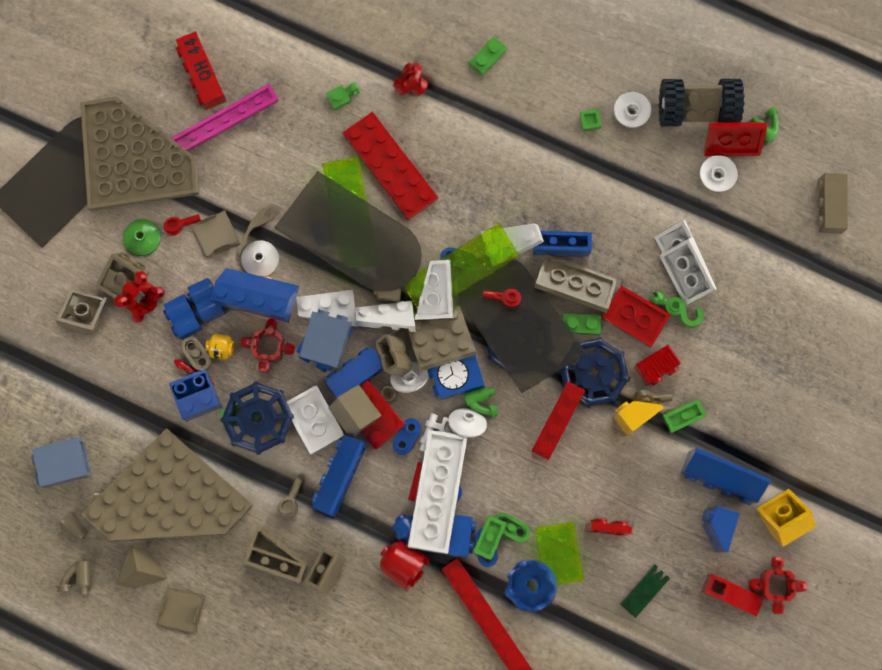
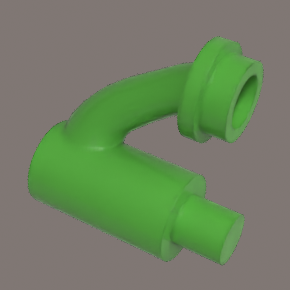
(771, 133)
(479, 395)

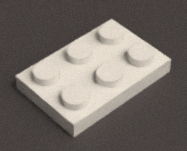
(314, 420)

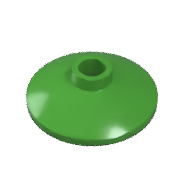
(146, 244)

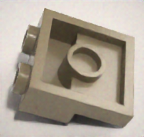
(117, 273)

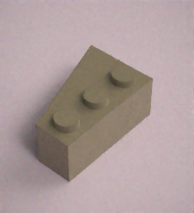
(273, 559)

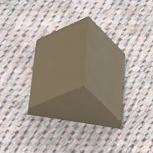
(354, 411)

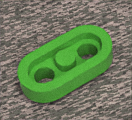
(512, 526)

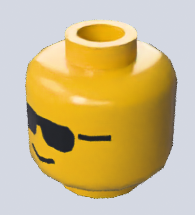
(220, 346)

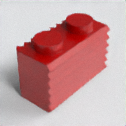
(657, 365)

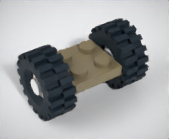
(700, 102)

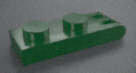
(644, 591)

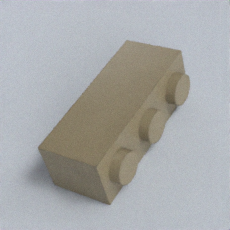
(832, 203)

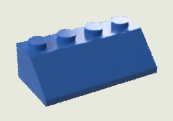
(255, 294)
(339, 476)
(725, 476)

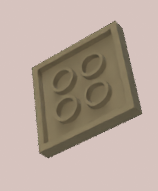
(441, 340)

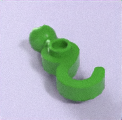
(676, 307)

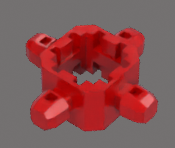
(130, 291)
(248, 342)
(791, 585)

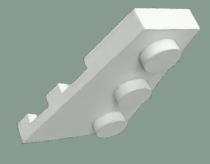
(524, 236)
(335, 303)
(393, 315)

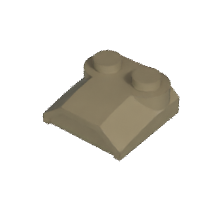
(81, 312)

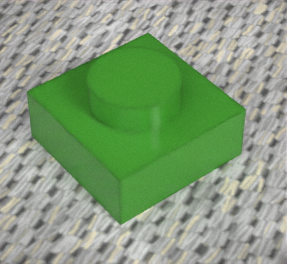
(590, 120)

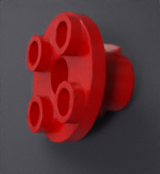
(411, 80)

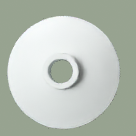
(635, 102)
(722, 166)
(262, 267)
(411, 381)
(467, 422)

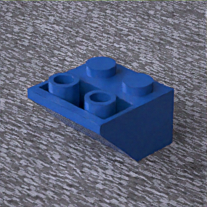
(195, 395)

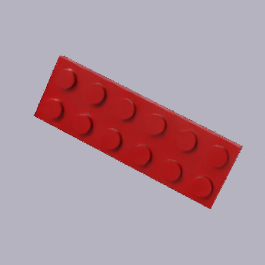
(390, 165)

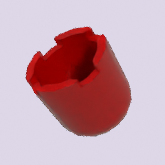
(403, 564)

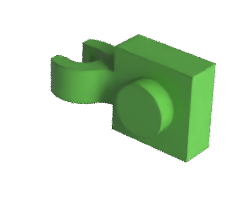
(340, 97)

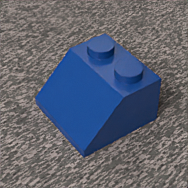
(720, 527)

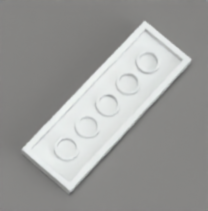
(437, 492)

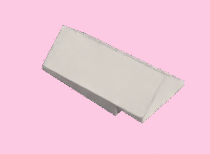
(684, 263)

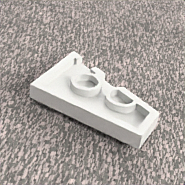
(437, 292)

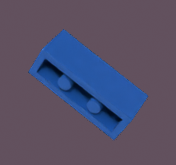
(564, 244)
(355, 372)

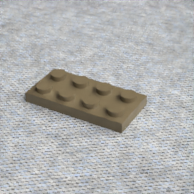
(576, 283)

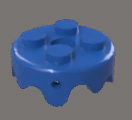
(519, 590)

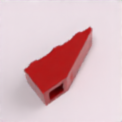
(732, 594)

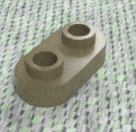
(197, 354)

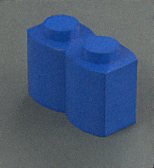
(200, 295)
(182, 316)

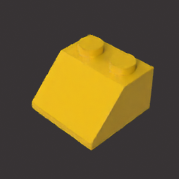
(635, 414)
(786, 517)

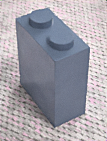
(325, 338)
(61, 462)

